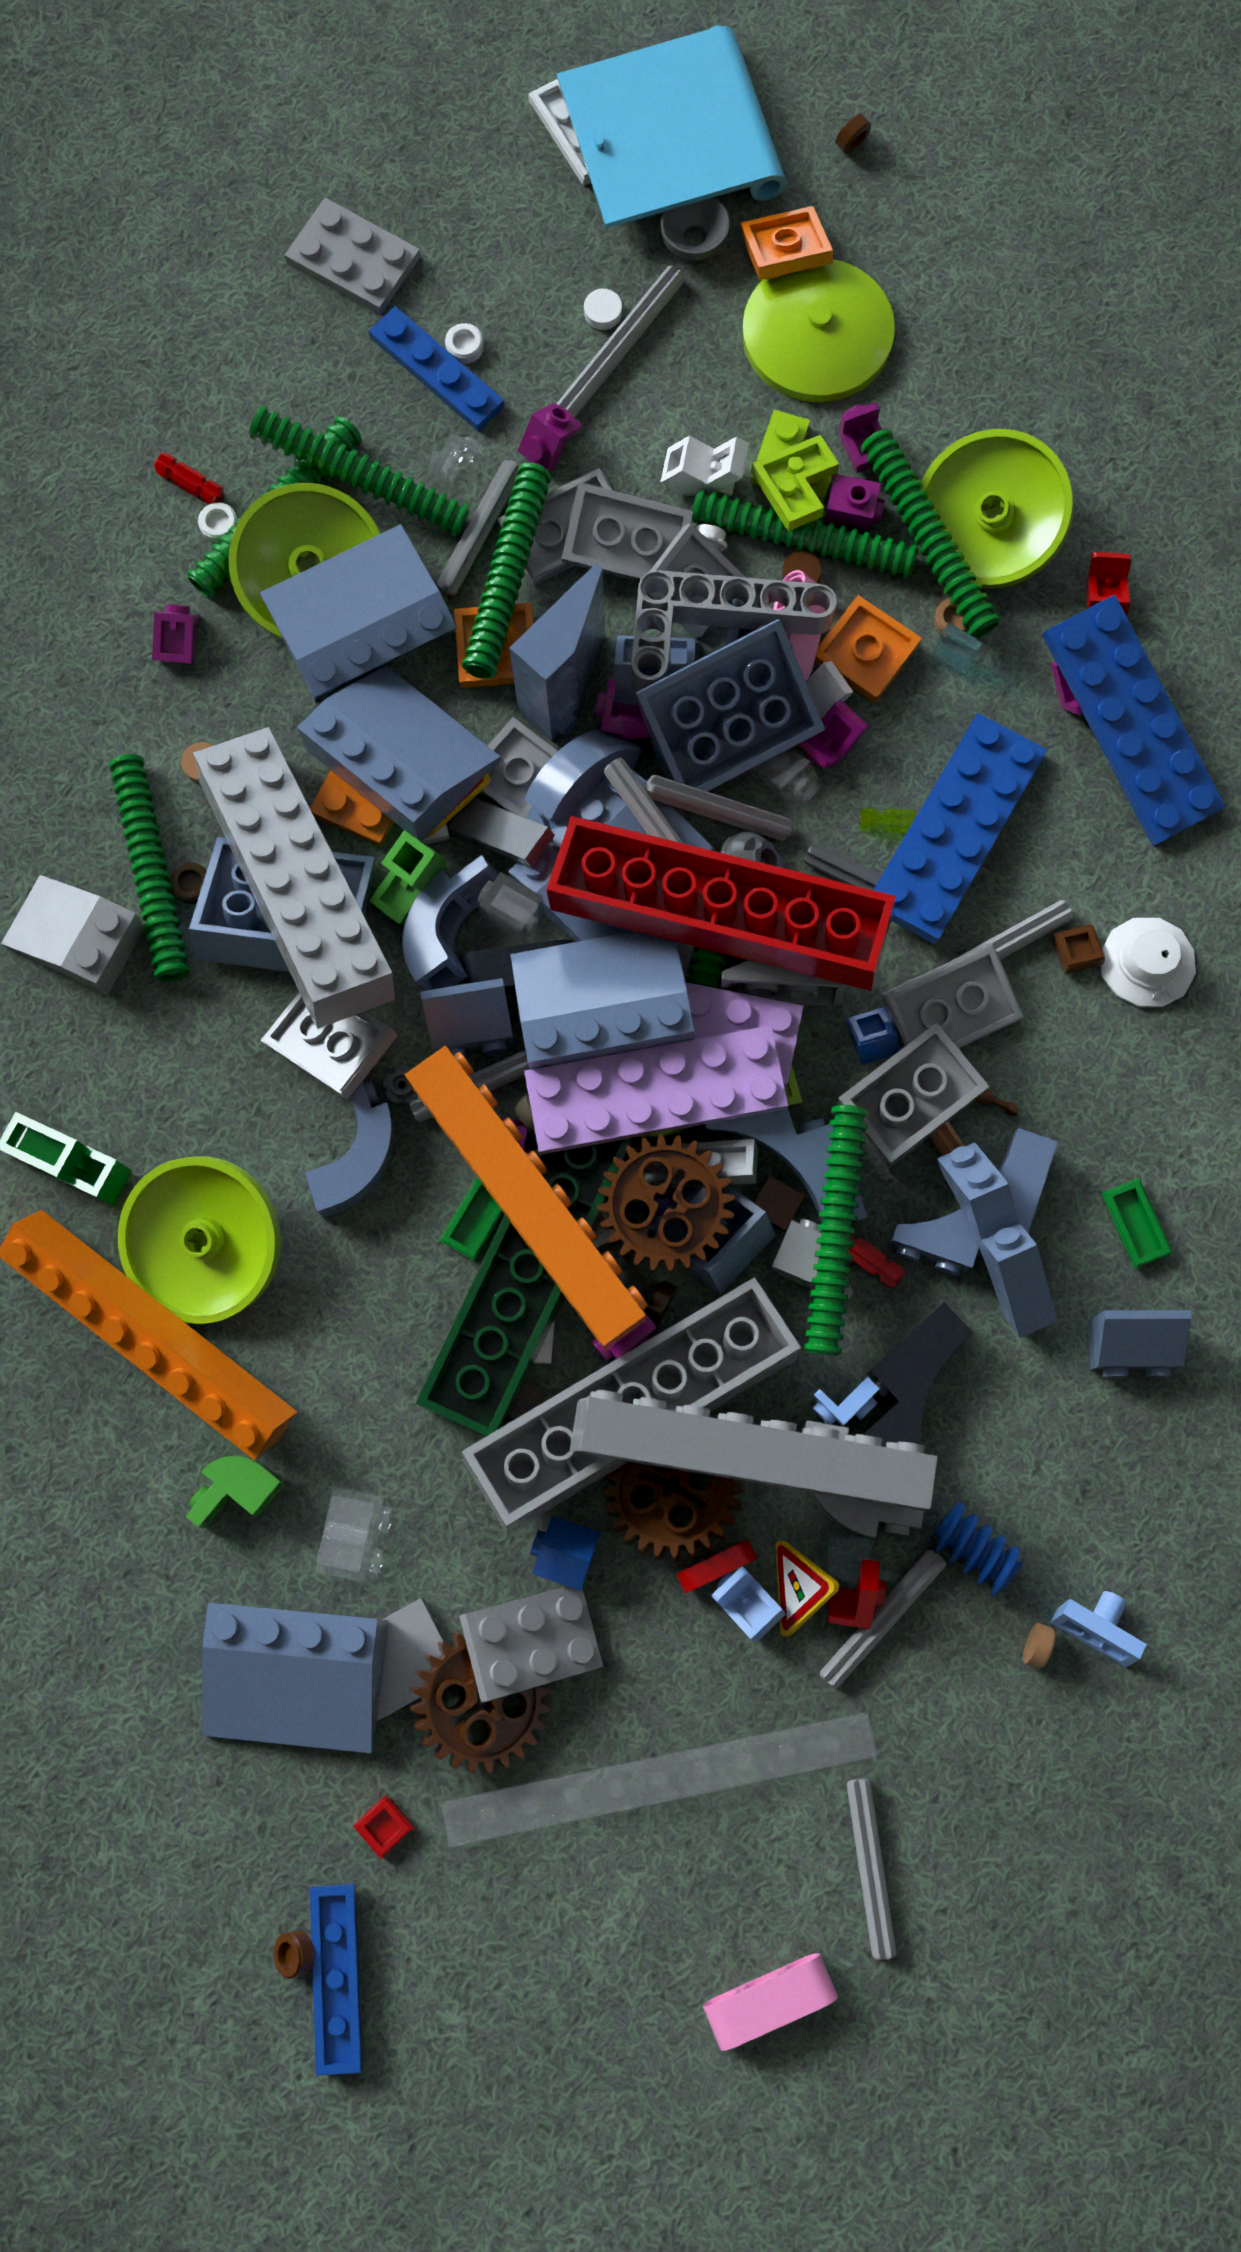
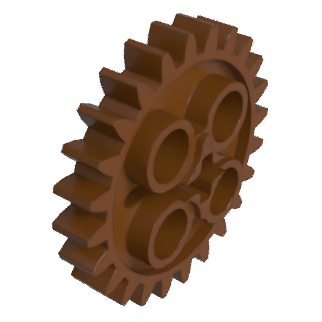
(701, 1219)
(654, 1524)
(502, 1731)

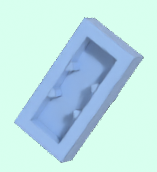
(1100, 1628)

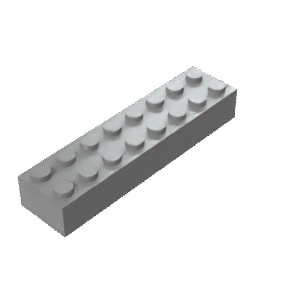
(294, 878)
(693, 1363)
(754, 1453)

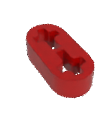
(716, 1566)

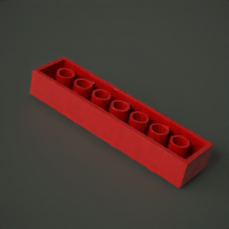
(721, 903)

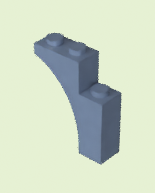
(801, 1152)
(950, 1238)
(1004, 1243)

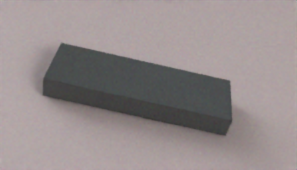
(501, 831)

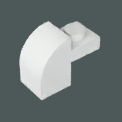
(696, 466)

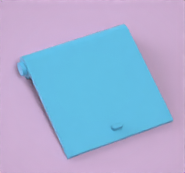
(672, 126)

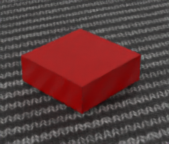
(383, 1826)

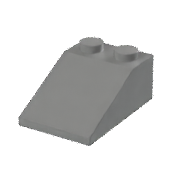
(75, 933)
(781, 985)
(914, 1094)

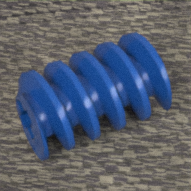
(977, 1548)

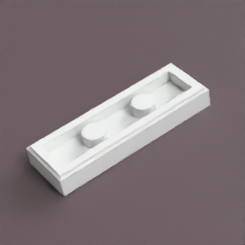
(552, 110)

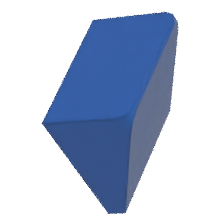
(873, 1035)

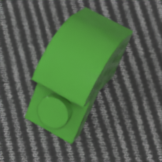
(411, 868)
(236, 1478)

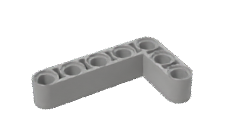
(718, 612)

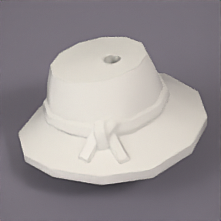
(1136, 964)

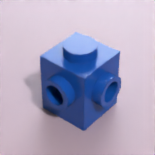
(564, 1552)

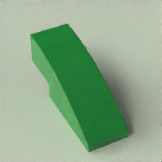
(64, 1159)

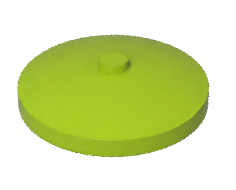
(819, 332)
(1002, 503)
(288, 535)
(200, 1238)

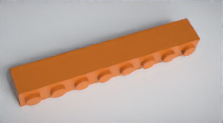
(527, 1198)
(147, 1333)

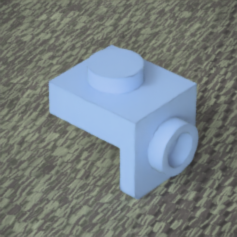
(856, 1404)
(747, 1603)

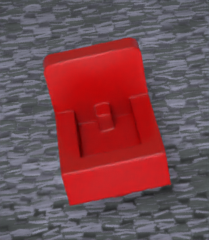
(1108, 577)
(857, 1606)

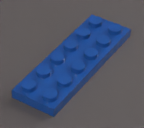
(1133, 720)
(958, 826)

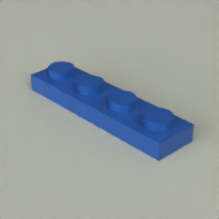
(436, 368)
(336, 1979)

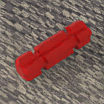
(188, 479)
(874, 1262)

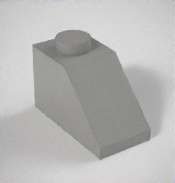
(797, 1256)

